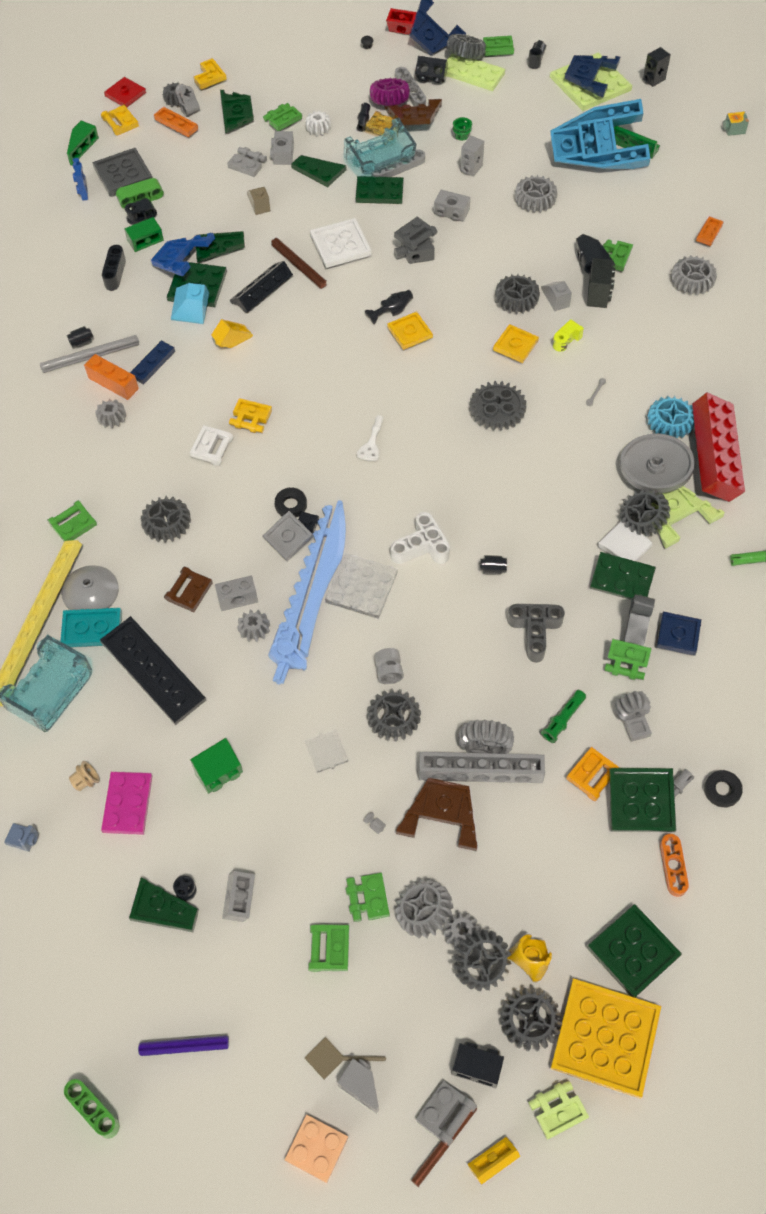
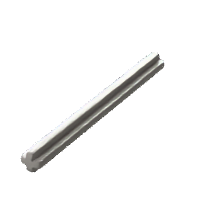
(88, 353)

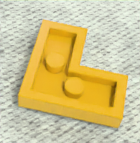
(211, 74)

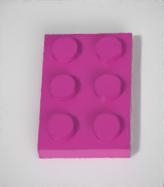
(127, 803)

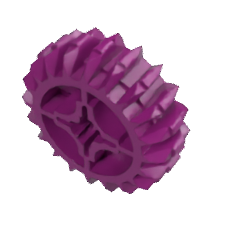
(389, 91)

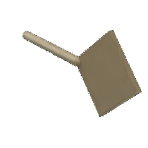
(327, 1058)

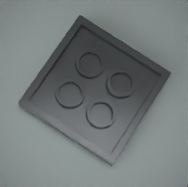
(121, 170)

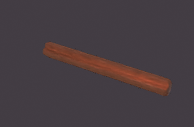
(299, 263)

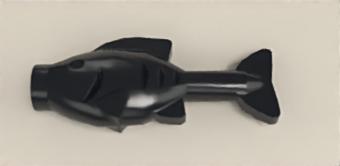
(395, 304)

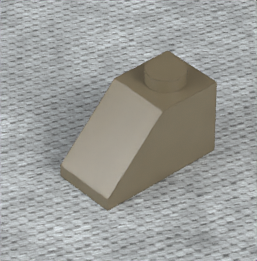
(259, 200)

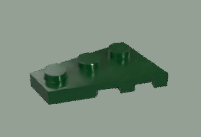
(221, 245)

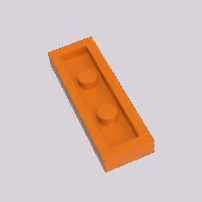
(176, 121)

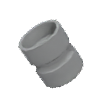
(388, 666)

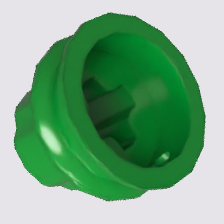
(458, 128)

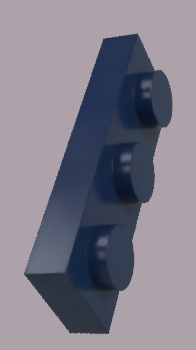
(153, 361)

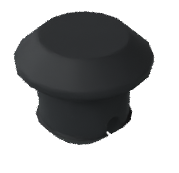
(367, 41)

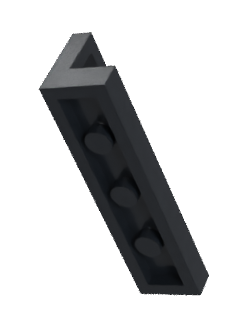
(262, 286)

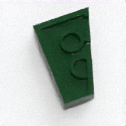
(318, 170)
(162, 909)

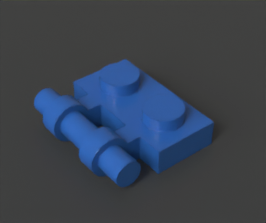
(79, 177)

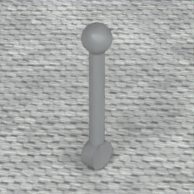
(589, 402)

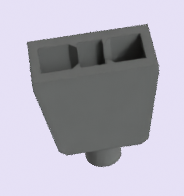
(423, 253)

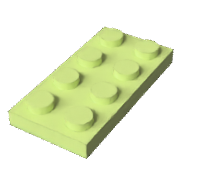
(474, 72)

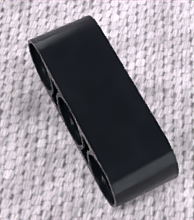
(113, 267)

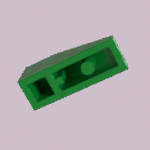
(81, 139)

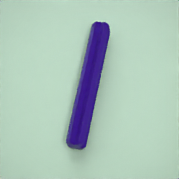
(183, 1045)

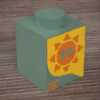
(736, 123)

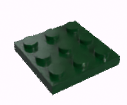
(203, 274)
(642, 800)
(634, 951)

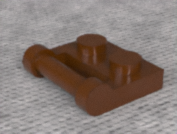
(193, 592)

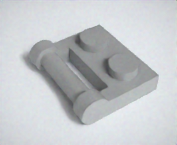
(440, 1109)

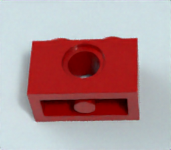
(400, 21)

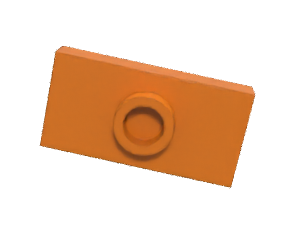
(709, 231)

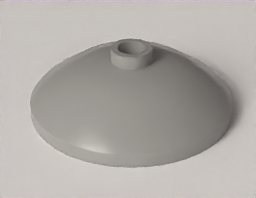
(98, 594)

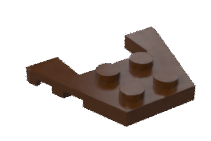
(415, 114)
(442, 803)

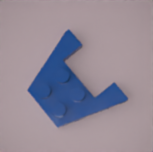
(173, 252)

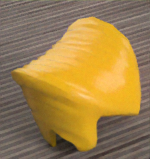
(531, 956)

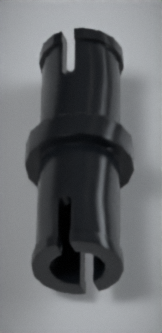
(363, 116)

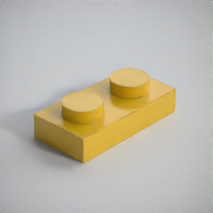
(493, 1160)

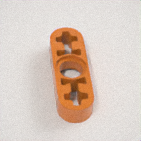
(677, 849)

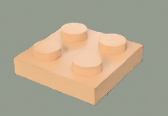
(316, 1149)

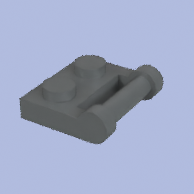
(412, 230)

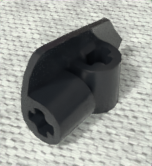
(588, 249)

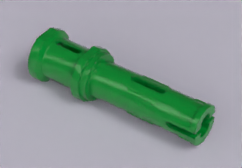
(559, 722)

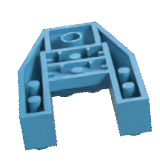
(591, 138)

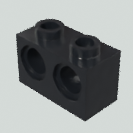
(432, 64)

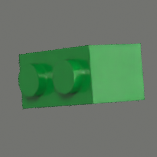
(144, 234)

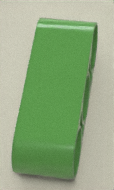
(144, 189)
(83, 1101)

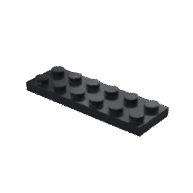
(153, 670)

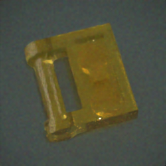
(378, 123)

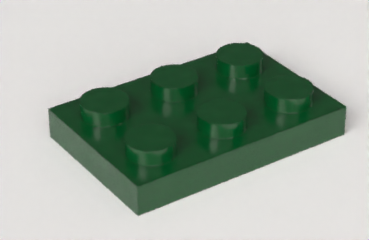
(379, 190)
(622, 576)

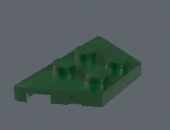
(236, 110)

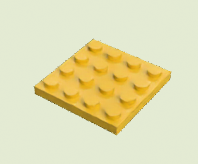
(606, 1038)

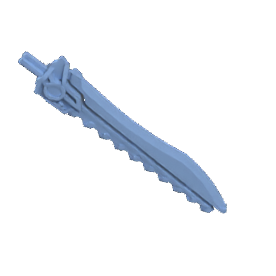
(287, 638)

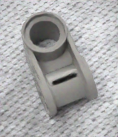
(187, 99)

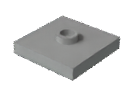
(288, 536)

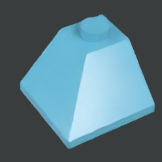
(190, 303)

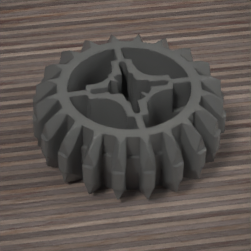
(466, 46)
(517, 293)
(649, 517)
(177, 519)
(394, 704)
(464, 961)
(538, 1001)

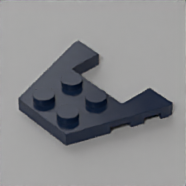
(428, 32)
(584, 70)

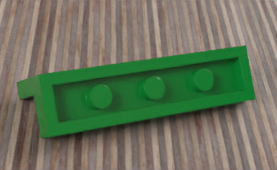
(630, 139)

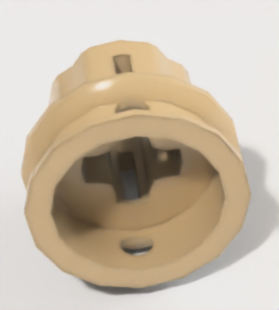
(83, 777)

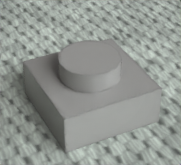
(638, 728)

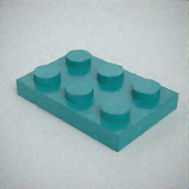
(88, 626)

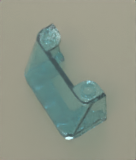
(380, 151)

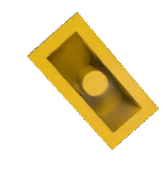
(230, 334)

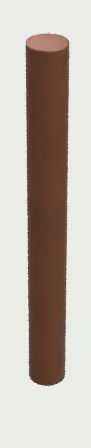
(436, 1155)

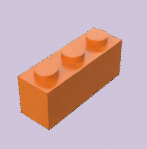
(111, 376)

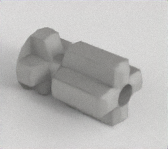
(376, 824)

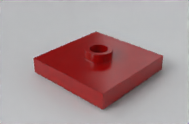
(125, 92)

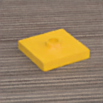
(410, 330)
(515, 343)

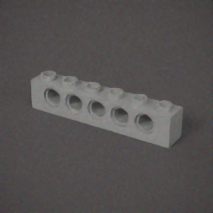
(482, 767)

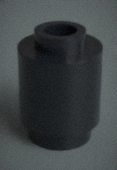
(80, 337)
(493, 564)

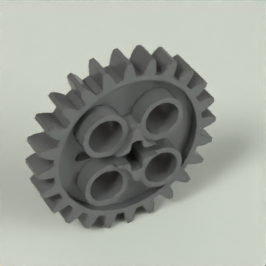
(498, 405)

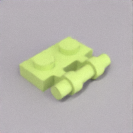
(562, 1116)

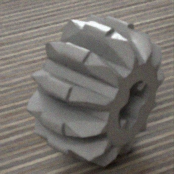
(110, 413)
(253, 625)
(632, 705)
(456, 924)

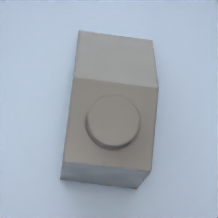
(557, 294)
(359, 1083)

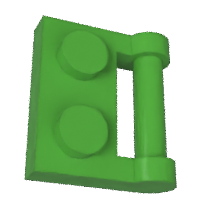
(75, 526)
(336, 948)

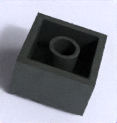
(601, 283)

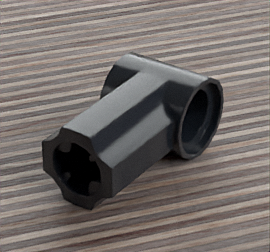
(536, 54)

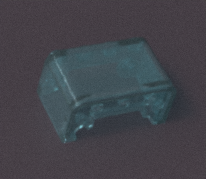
(48, 685)

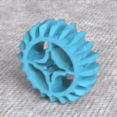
(664, 410)

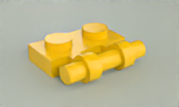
(253, 411)

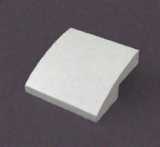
(624, 543)

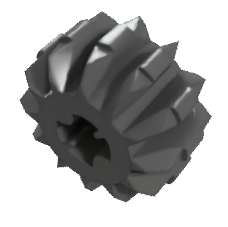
(169, 94)

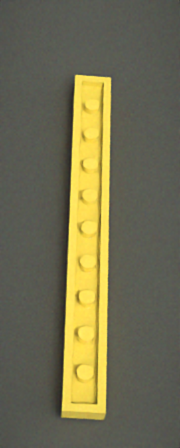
(38, 612)

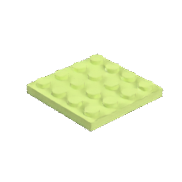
(585, 99)

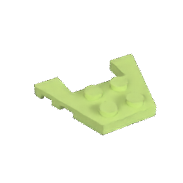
(682, 504)

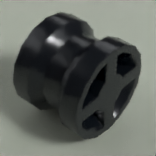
(182, 884)

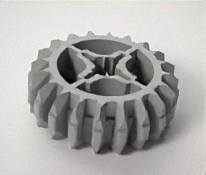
(536, 193)
(694, 275)
(486, 737)
(427, 915)

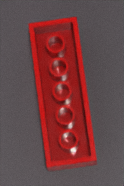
(718, 447)

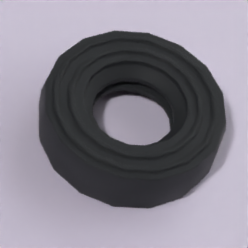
(287, 493)
(729, 778)

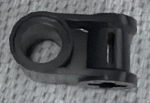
(140, 210)

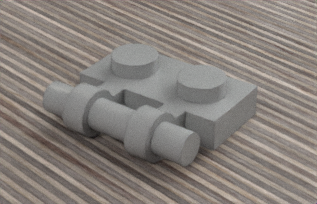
(245, 165)

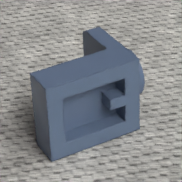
(21, 837)

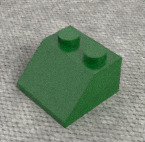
(216, 766)

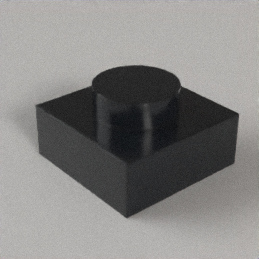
(309, 521)

